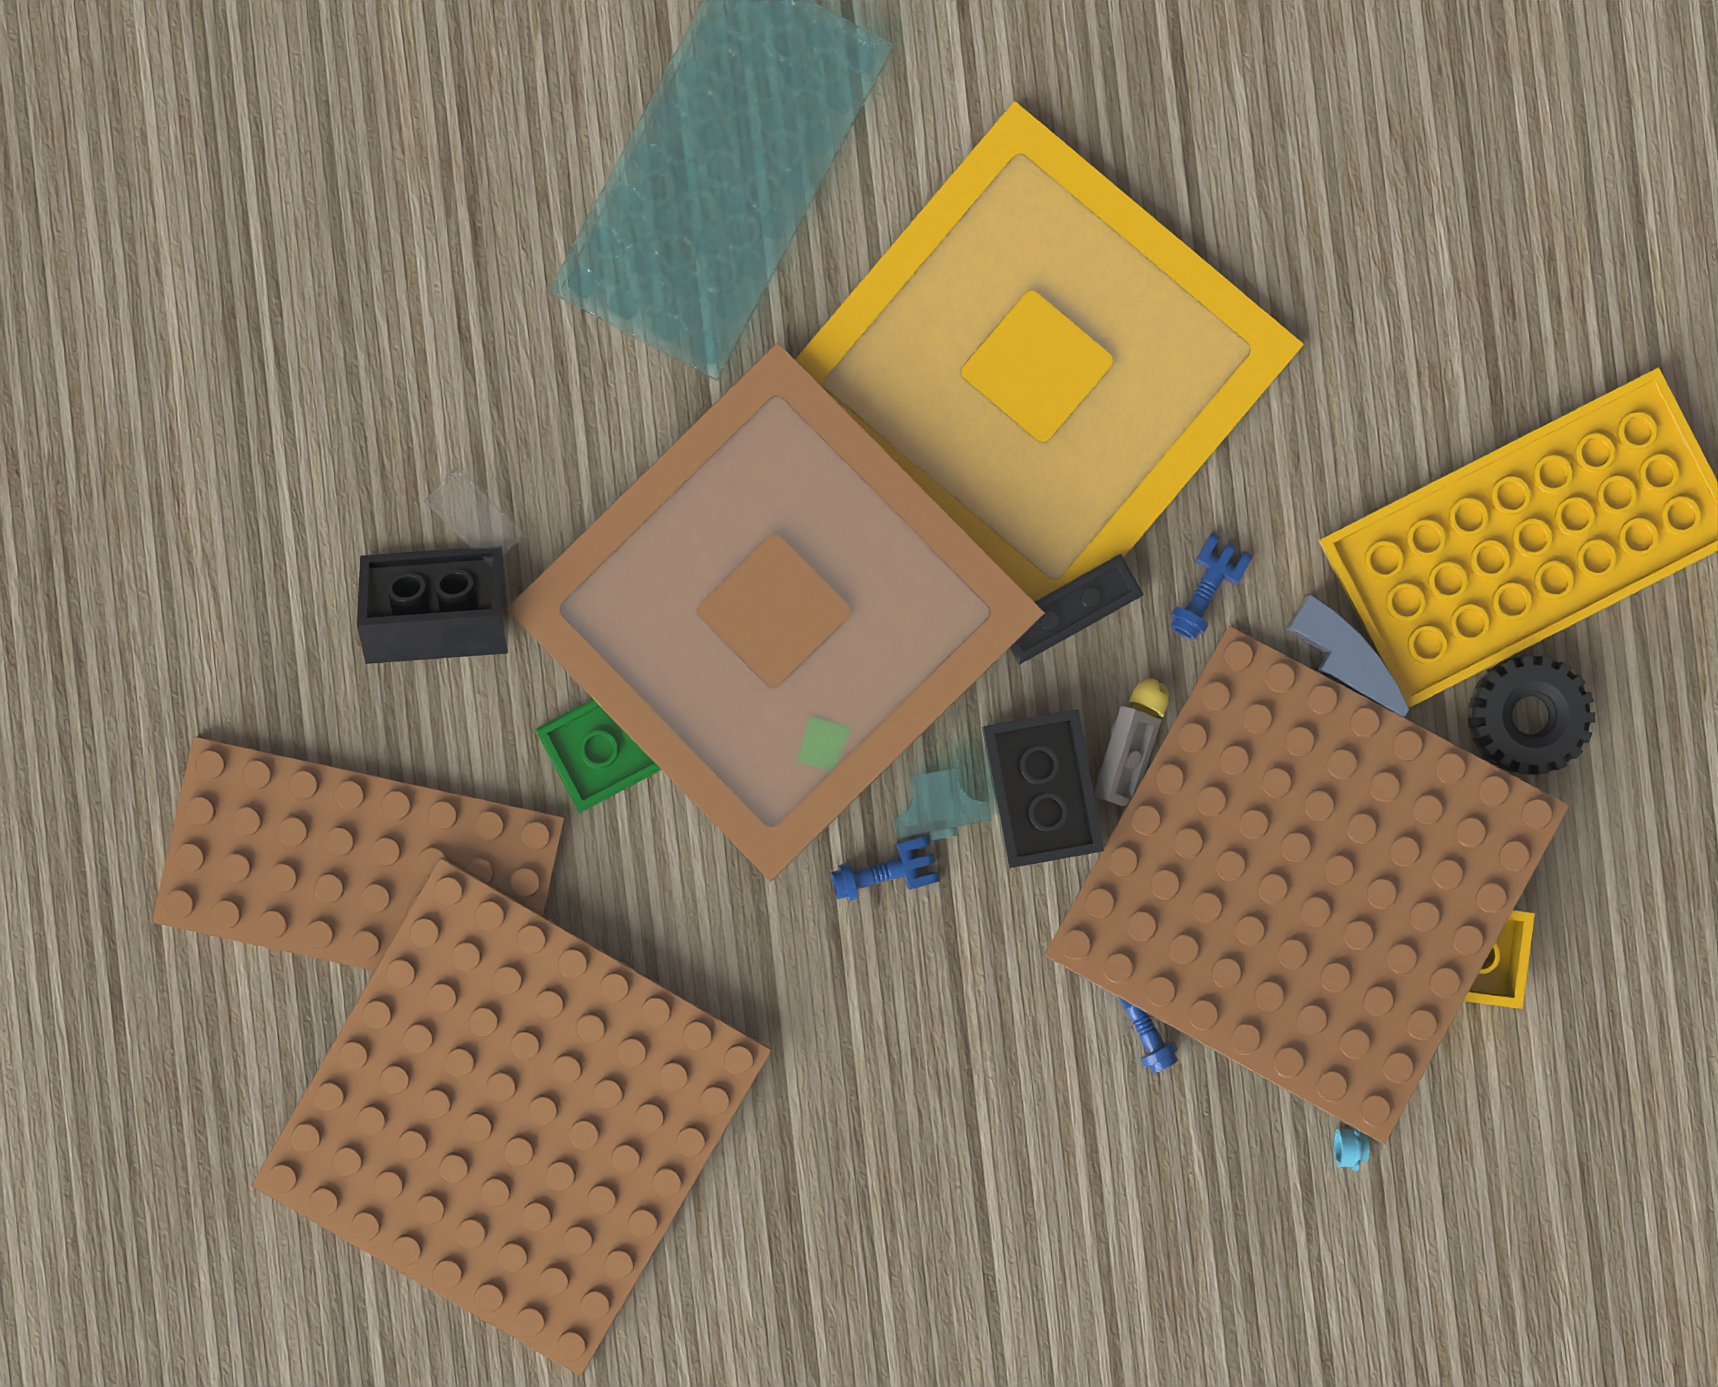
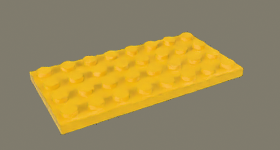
(1529, 538)

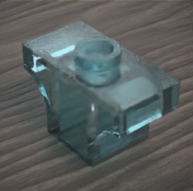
(939, 807)

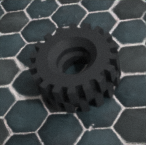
(1567, 715)

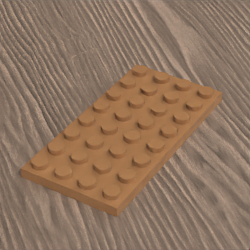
(331, 854)

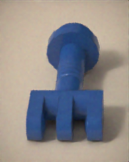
(1189, 621)
(847, 881)
(1159, 1054)

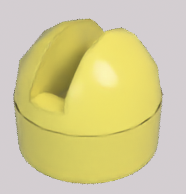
(1150, 697)

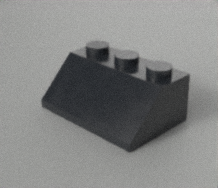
(432, 605)

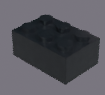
(1042, 788)

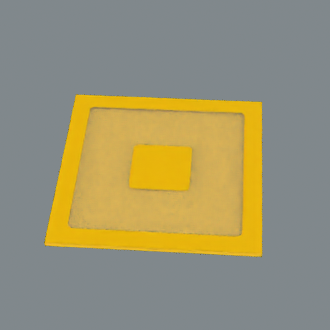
(1045, 357)

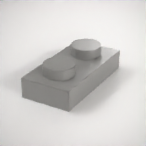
(1126, 756)

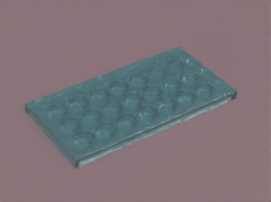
(720, 174)

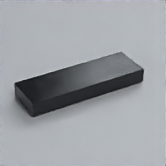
(1078, 606)

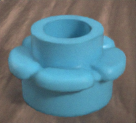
(1350, 1148)

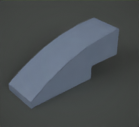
(1348, 655)

